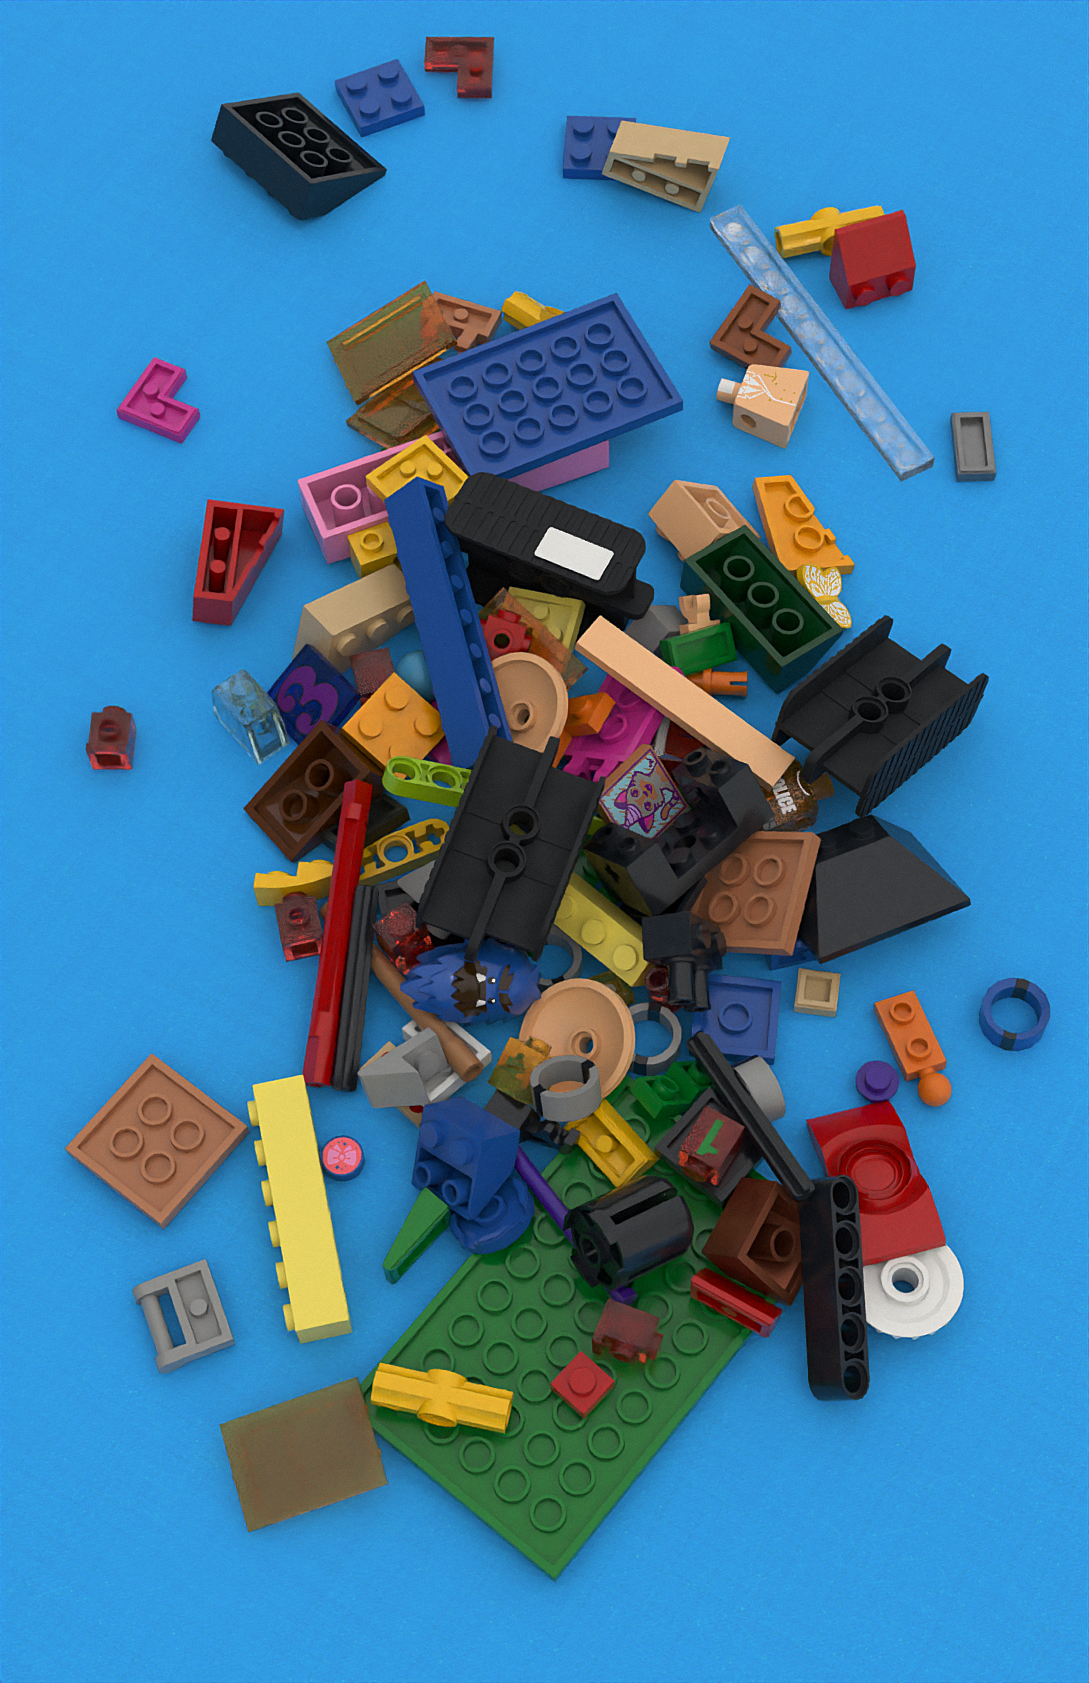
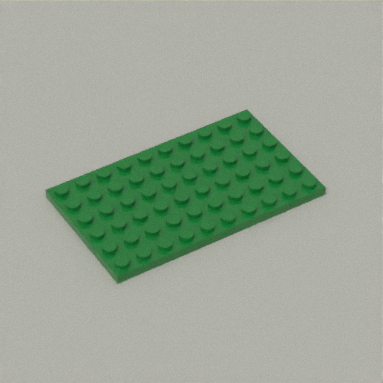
(515, 1327)

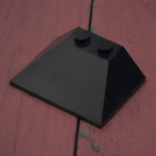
(871, 886)

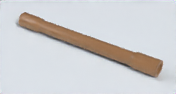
(456, 1051)

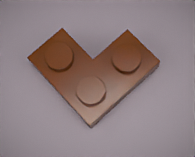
(743, 332)

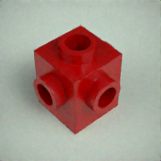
(509, 624)

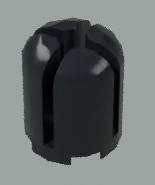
(629, 1232)

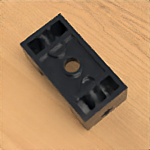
(659, 870)

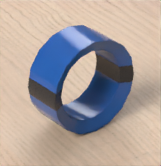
(1019, 989)

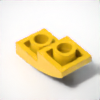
(311, 878)

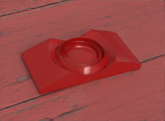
(893, 1196)

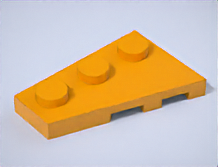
(793, 529)

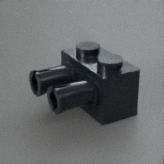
(688, 951)

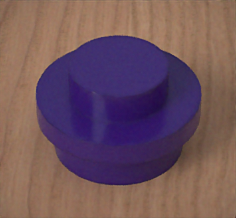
(877, 1081)

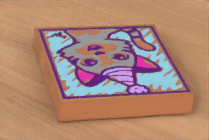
(641, 795)

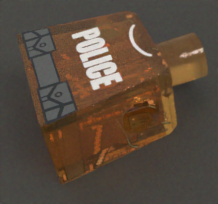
(795, 800)

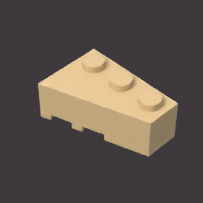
(356, 617)

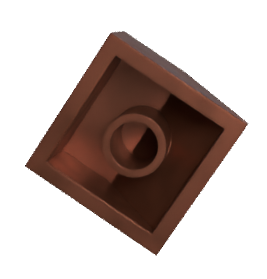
(759, 1240)

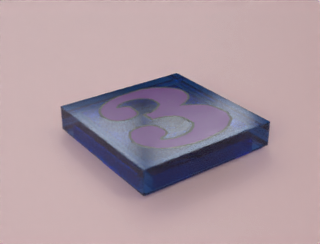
(311, 692)

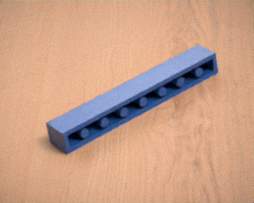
(446, 620)

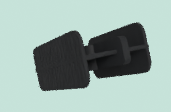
(504, 525)
(877, 714)
(465, 886)

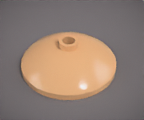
(533, 688)
(574, 1015)

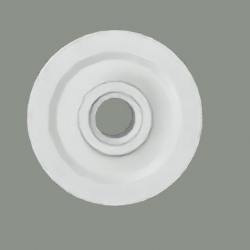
(931, 1305)

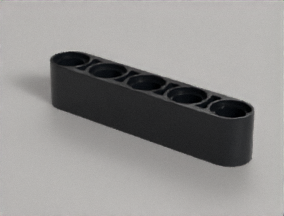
(834, 1290)

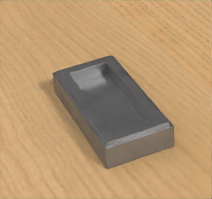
(972, 446)

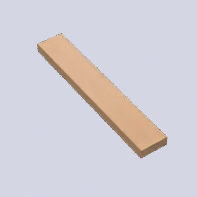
(683, 701)

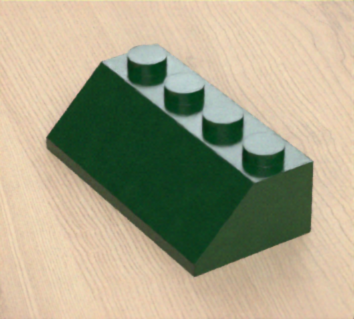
(769, 611)

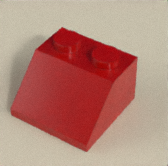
(872, 260)

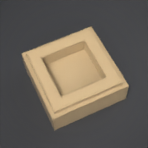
(817, 992)

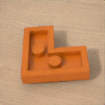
(584, 717)

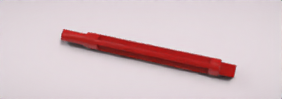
(334, 947)

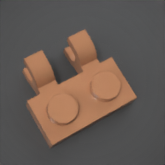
(468, 321)

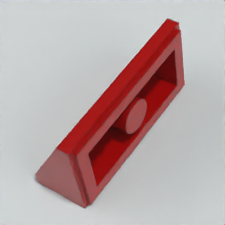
(735, 1302)

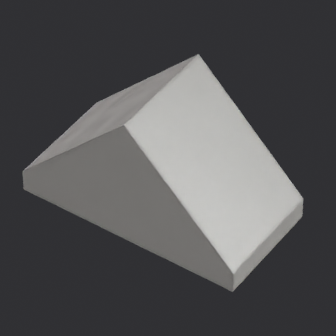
(657, 624)

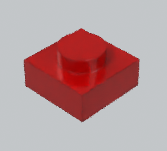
(582, 1384)

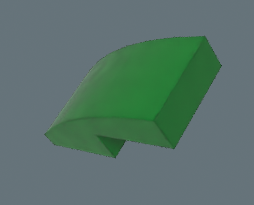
(671, 1092)

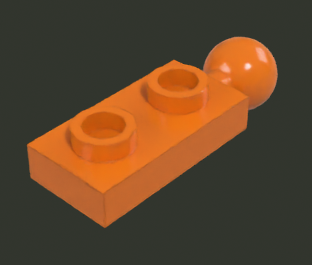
(914, 1046)

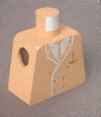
(766, 401)

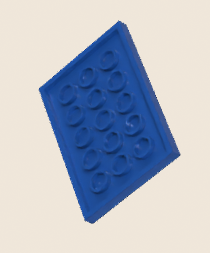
(548, 390)

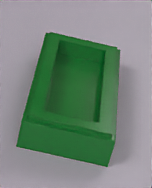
(700, 648)

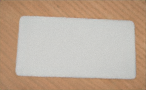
(574, 553)

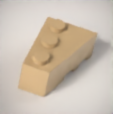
(666, 162)

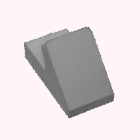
(400, 1074)

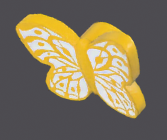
(825, 588)

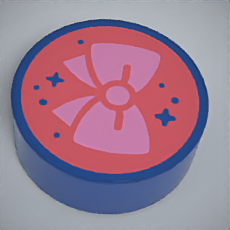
(342, 1158)

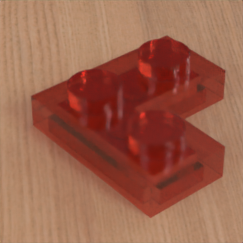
(469, 57)

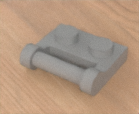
(197, 1310)

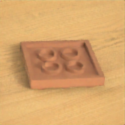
(760, 892)
(157, 1140)

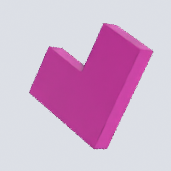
(152, 402)

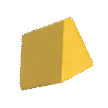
(613, 1145)

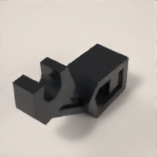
(528, 1122)

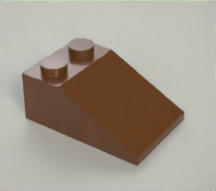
(309, 790)

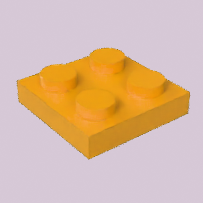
(394, 724)

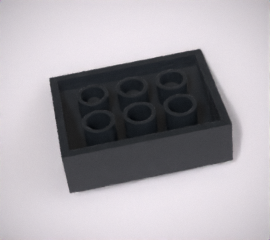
(294, 153)

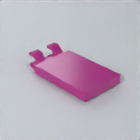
(624, 730)

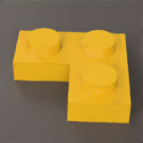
(420, 460)

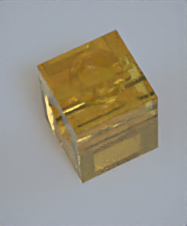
(516, 1065)

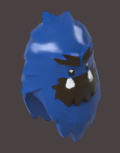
(477, 992)

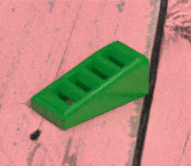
(420, 1230)

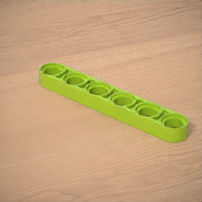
(423, 788)

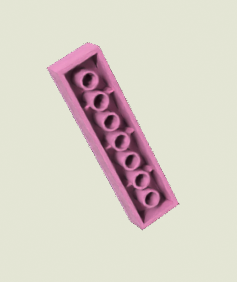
(343, 504)

